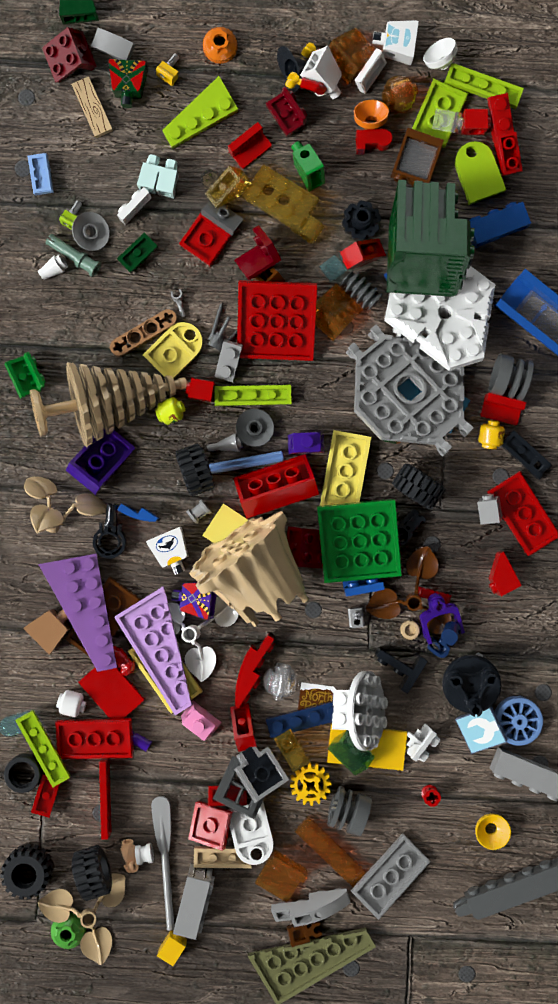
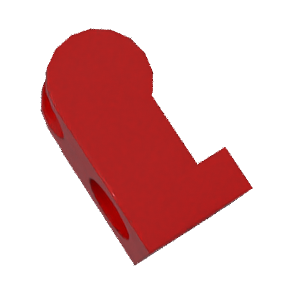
(372, 139)

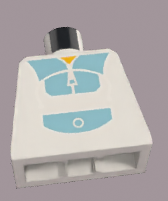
(398, 40)

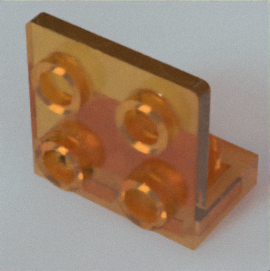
(351, 53)
(335, 311)
(281, 876)

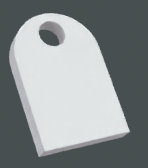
(251, 834)

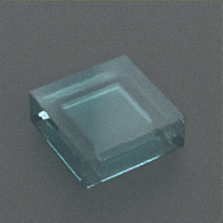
(332, 268)

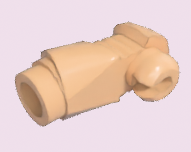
(128, 854)

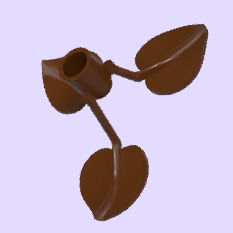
(385, 603)

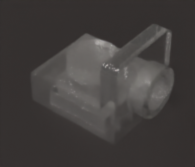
(447, 121)

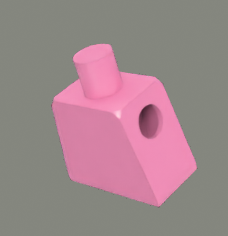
(199, 721)

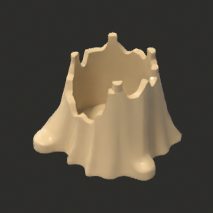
(251, 569)

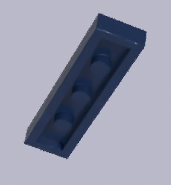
(300, 719)

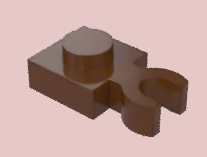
(300, 934)

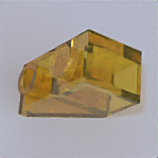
(292, 750)

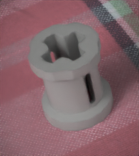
(199, 511)

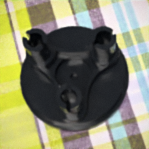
(471, 684)

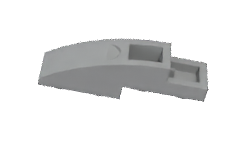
(318, 907)

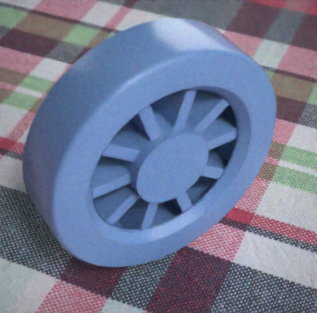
(519, 720)

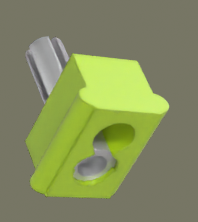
(68, 217)

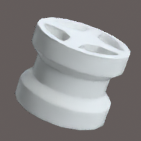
(144, 854)

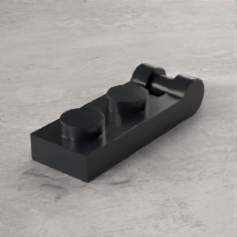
(525, 454)

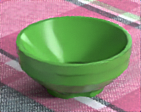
(74, 926)

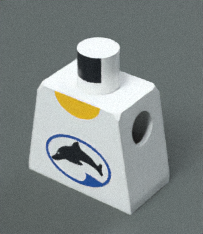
(170, 549)

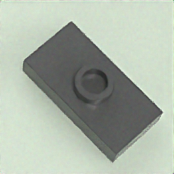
(222, 217)

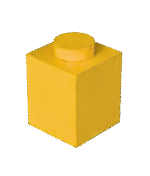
(172, 948)

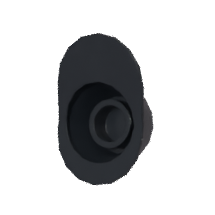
(289, 64)

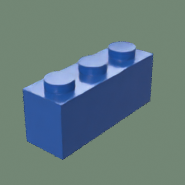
(499, 223)

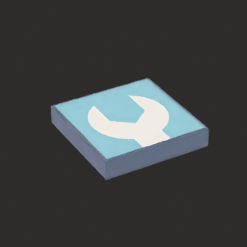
(481, 731)

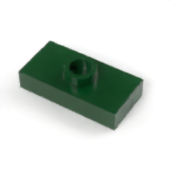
(137, 253)

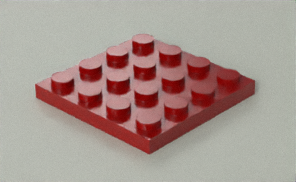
(276, 320)

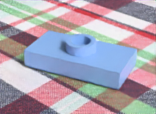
(40, 174)

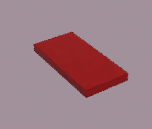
(524, 514)
(94, 738)

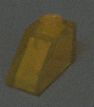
(228, 186)

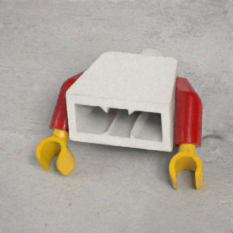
(319, 74)

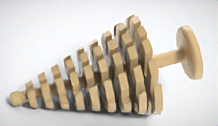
(104, 399)

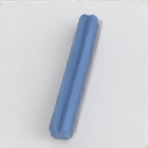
(246, 462)

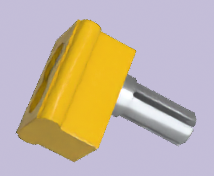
(166, 71)

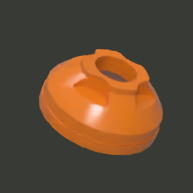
(222, 53)
(371, 110)

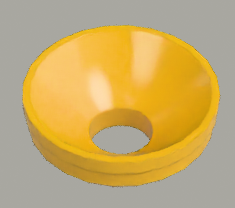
(493, 840)

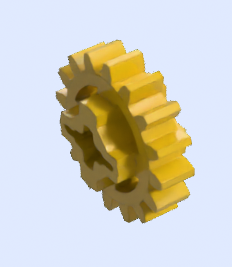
(316, 789)

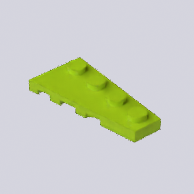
(202, 113)

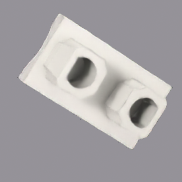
(419, 742)

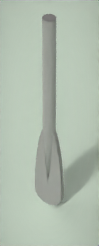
(162, 826)

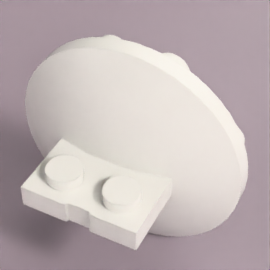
(361, 710)

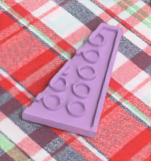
(153, 637)

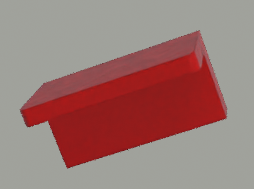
(249, 146)
(502, 408)

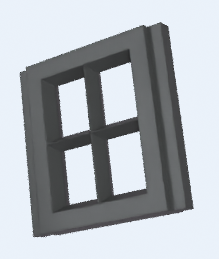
(227, 780)

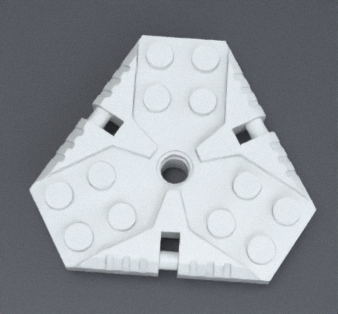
(452, 340)

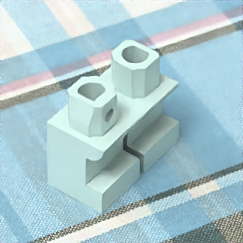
(158, 178)

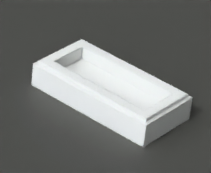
(370, 71)

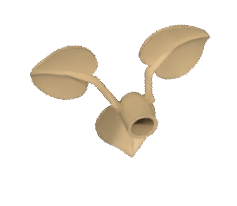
(47, 518)
(95, 943)

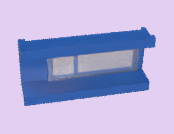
(533, 308)

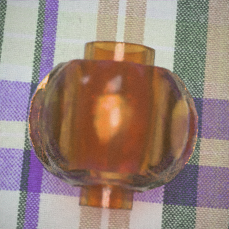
(399, 93)

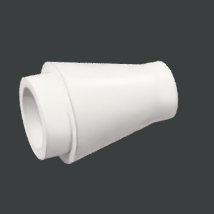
(53, 267)

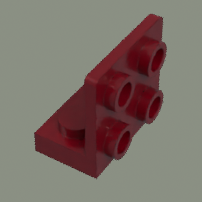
(68, 53)
(260, 257)
(305, 546)

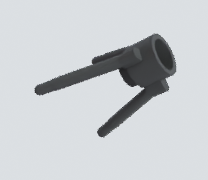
(217, 339)

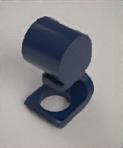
(448, 638)

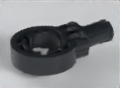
(111, 521)

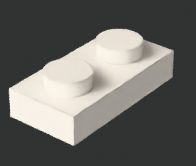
(129, 210)

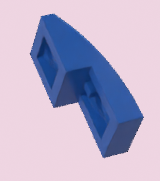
(144, 514)

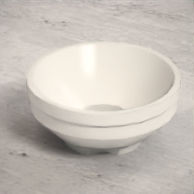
(441, 54)

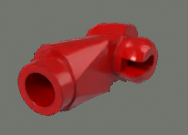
(127, 666)

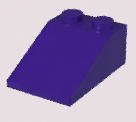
(100, 460)

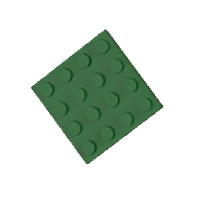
(359, 540)

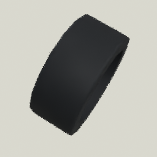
(10, 780)

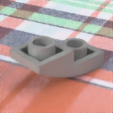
(112, 45)

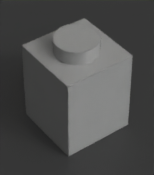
(489, 509)

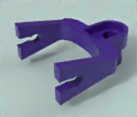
(438, 609)

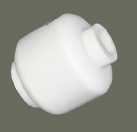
(71, 703)

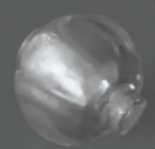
(281, 681)

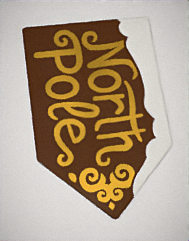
(314, 694)

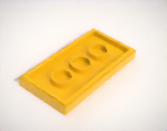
(388, 754)

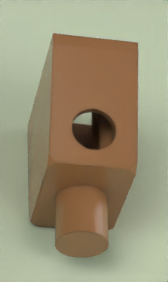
(49, 629)

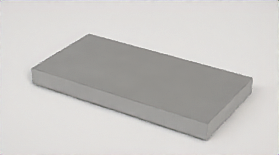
(390, 876)

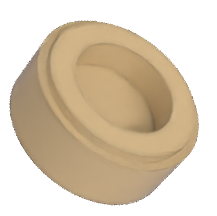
(410, 629)

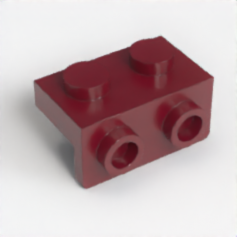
(287, 112)

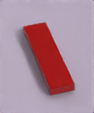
(105, 798)

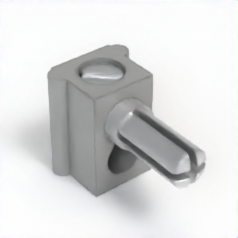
(356, 613)

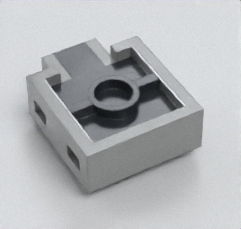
(259, 772)

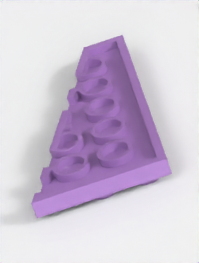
(81, 595)

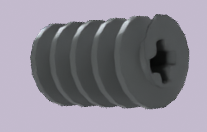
(361, 290)

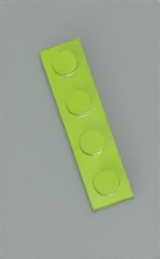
(482, 84)
(252, 395)
(43, 748)

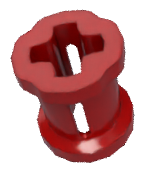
(425, 792)

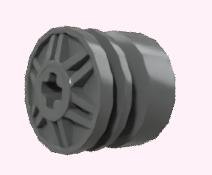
(515, 378)
(349, 811)

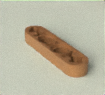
(142, 330)

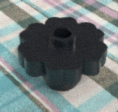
(361, 229)

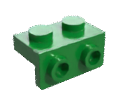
(25, 375)

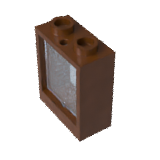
(416, 157)

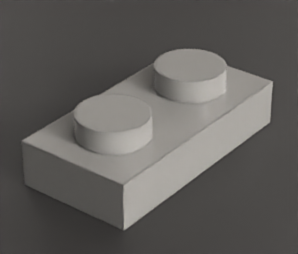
(228, 360)

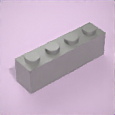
(525, 772)

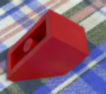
(362, 253)
(502, 575)
(243, 727)

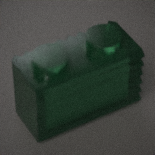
(349, 755)

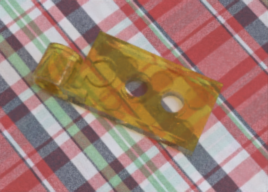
(293, 214)

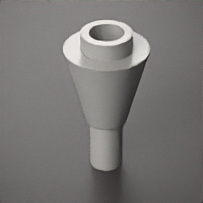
(230, 443)

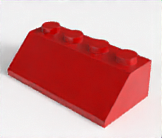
(276, 486)

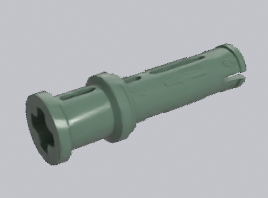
(81, 259)

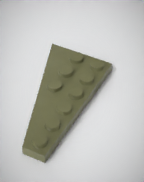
(293, 969)

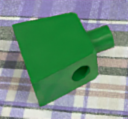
(308, 165)

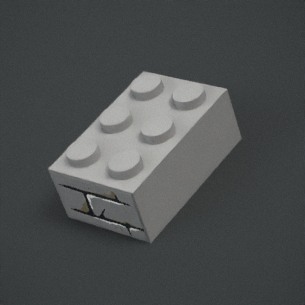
(194, 902)

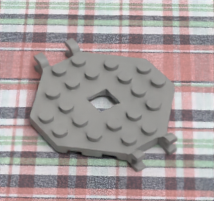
(388, 412)

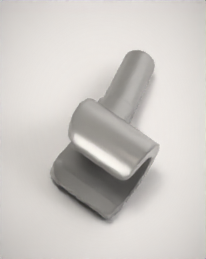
(178, 300)

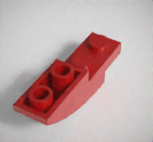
(503, 134)
(248, 676)

